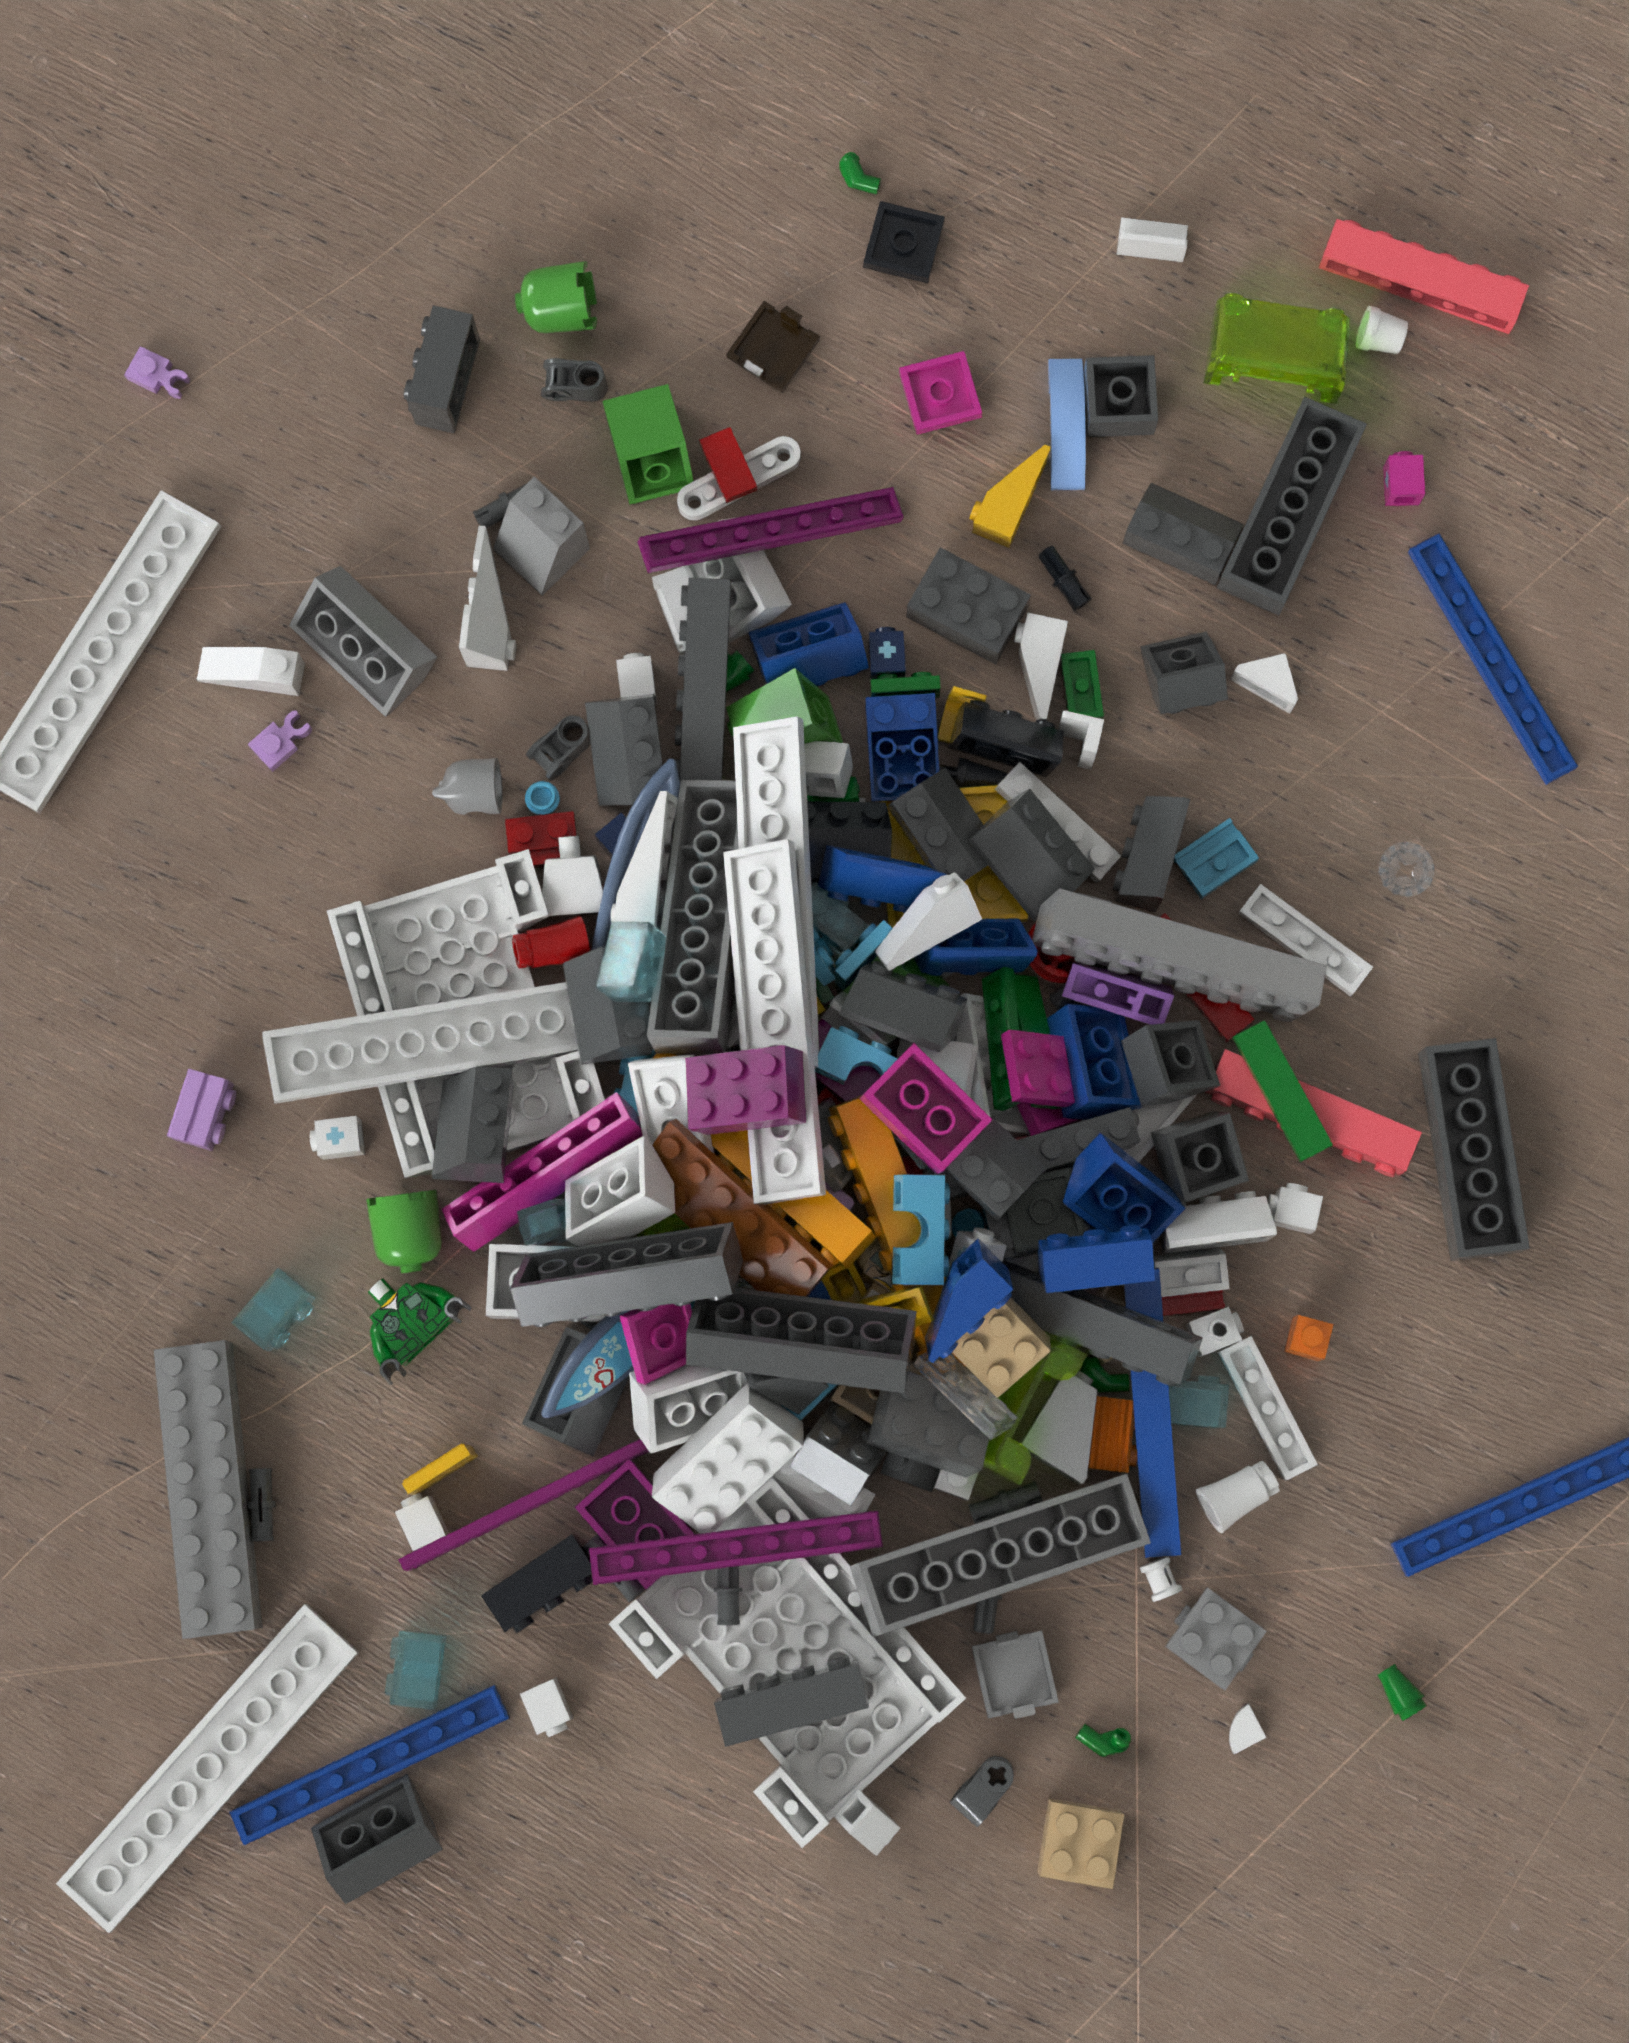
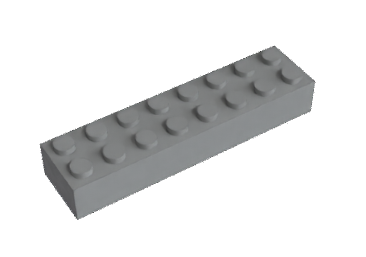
(1178, 955)
(696, 969)
(207, 1489)
(999, 1555)

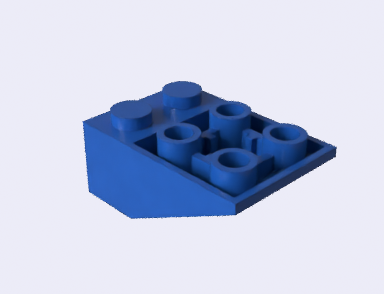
(900, 743)
(971, 1289)

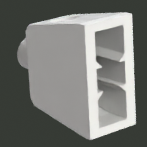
(572, 881)

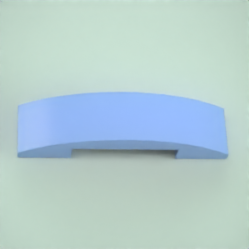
(1067, 424)

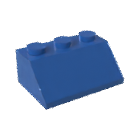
(816, 644)
(874, 878)
(981, 948)
(1095, 1061)
(1118, 1191)
(1096, 1259)

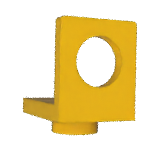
(953, 703)

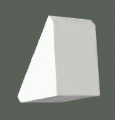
(1268, 679)

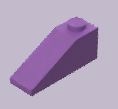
(1119, 993)

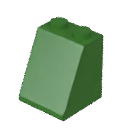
(648, 443)
(787, 698)

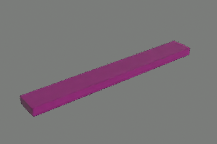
(770, 529)
(522, 1506)
(735, 1547)

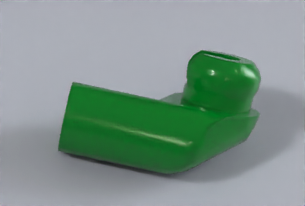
(854, 175)
(1101, 1379)
(1106, 1743)

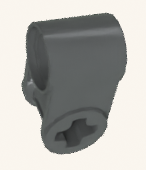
(566, 380)
(559, 748)
(980, 1795)

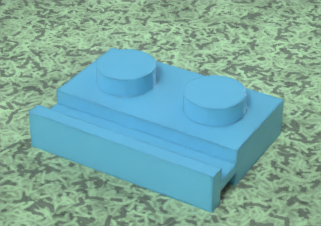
(1215, 858)

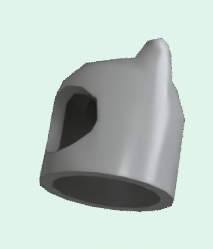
(472, 786)

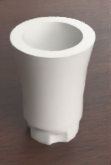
(1237, 1495)

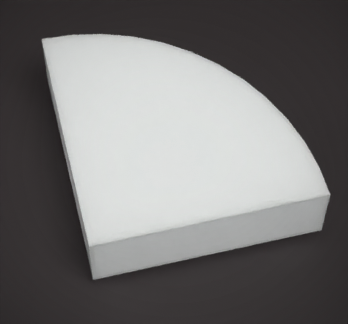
(1244, 1730)

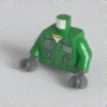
(409, 1322)

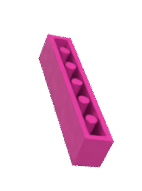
(542, 1172)

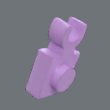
(153, 371)
(276, 744)

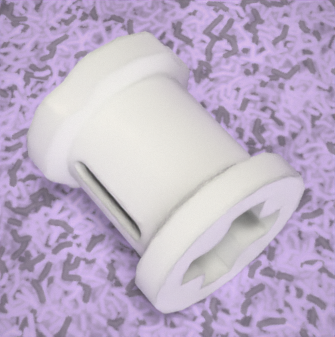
(1160, 1579)

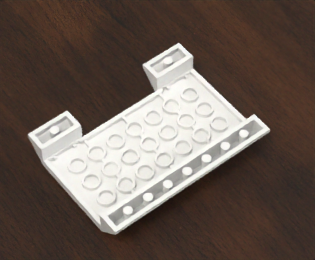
(451, 947)
(793, 1619)

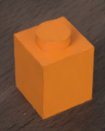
(1308, 1338)

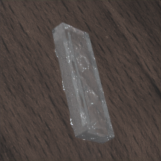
(967, 1394)

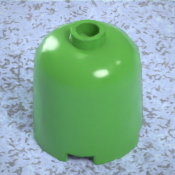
(558, 298)
(406, 1229)

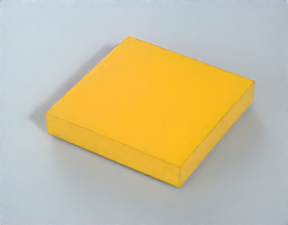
(439, 1469)

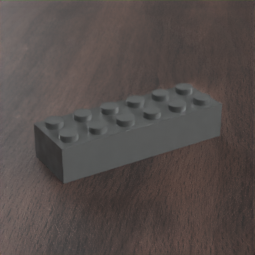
(1291, 506)
(1473, 1149)
(627, 1275)
(803, 1339)

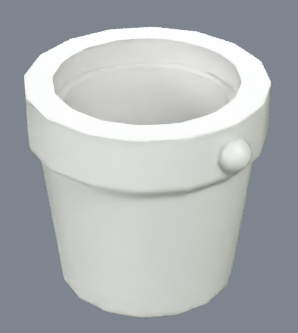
(1381, 331)

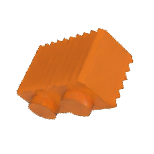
(1112, 1436)

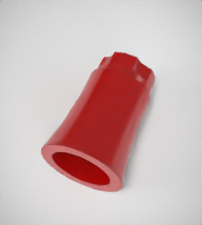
(551, 944)

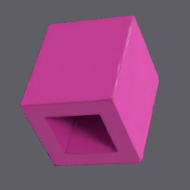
(1404, 479)

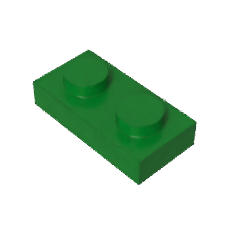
(1082, 683)
(916, 684)

